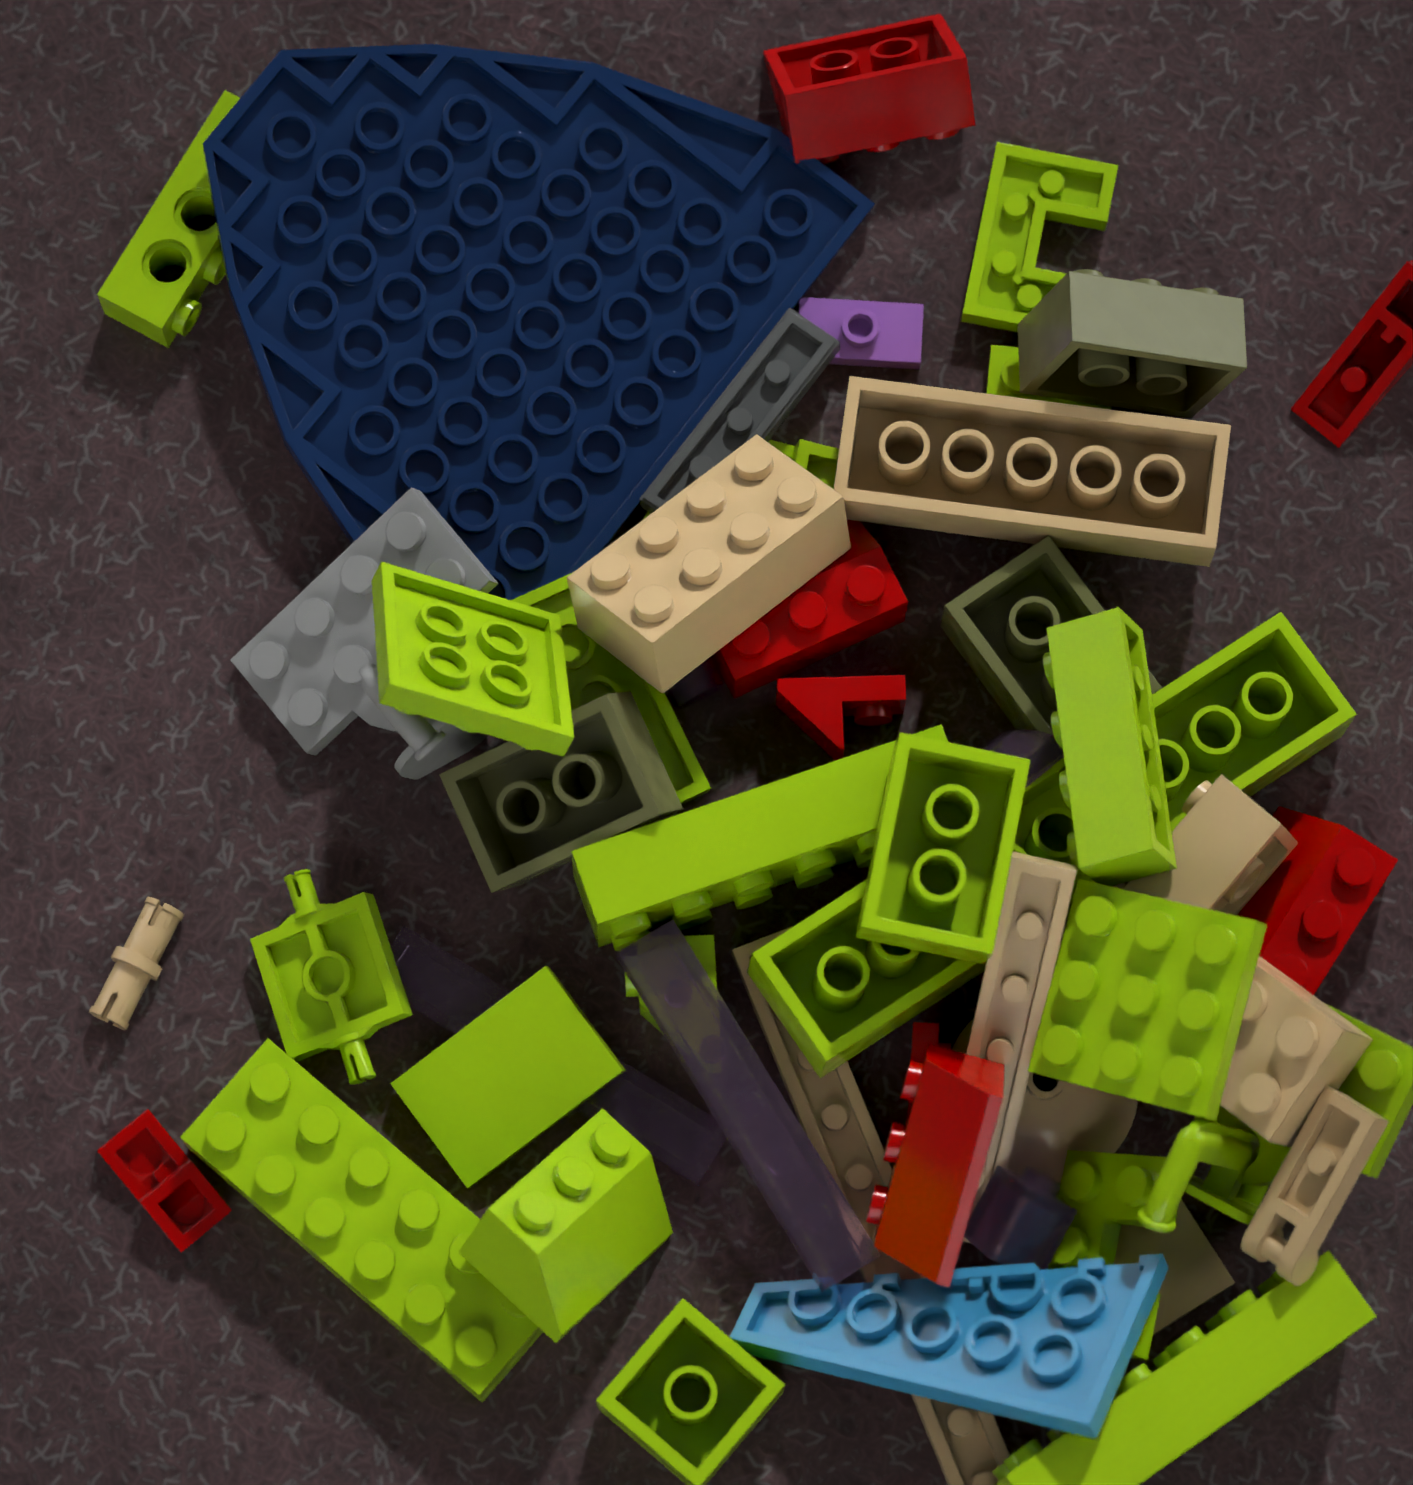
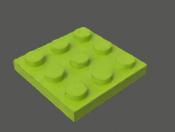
(471, 660)
(1147, 998)

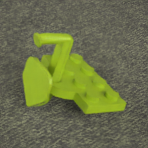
(1248, 1163)

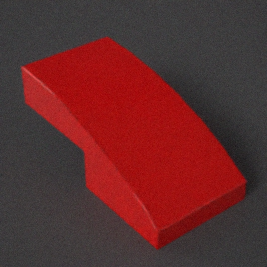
(164, 1180)

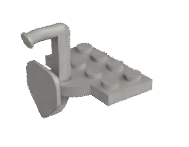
(320, 651)

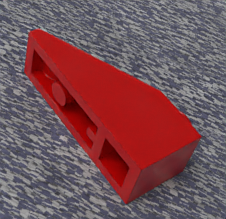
(1364, 364)

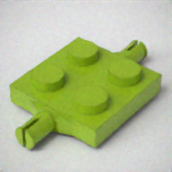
(330, 976)

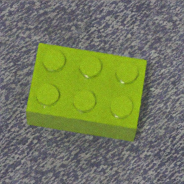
(943, 848)

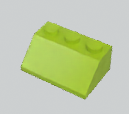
(573, 1226)

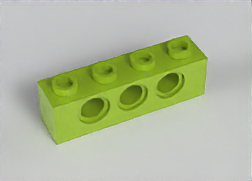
(164, 240)

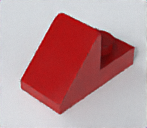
(821, 703)

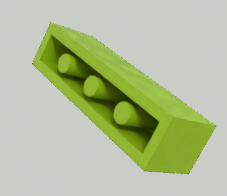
(1109, 748)

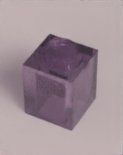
(1020, 1218)

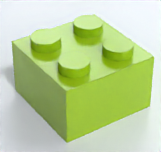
(690, 1395)

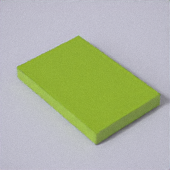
(508, 1076)

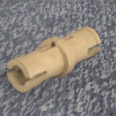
(136, 963)

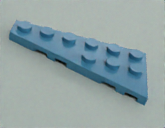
(994, 1341)

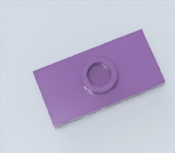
(869, 330)

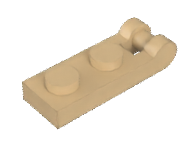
(1313, 1184)

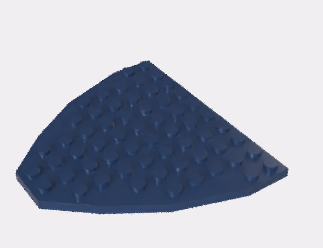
(504, 281)

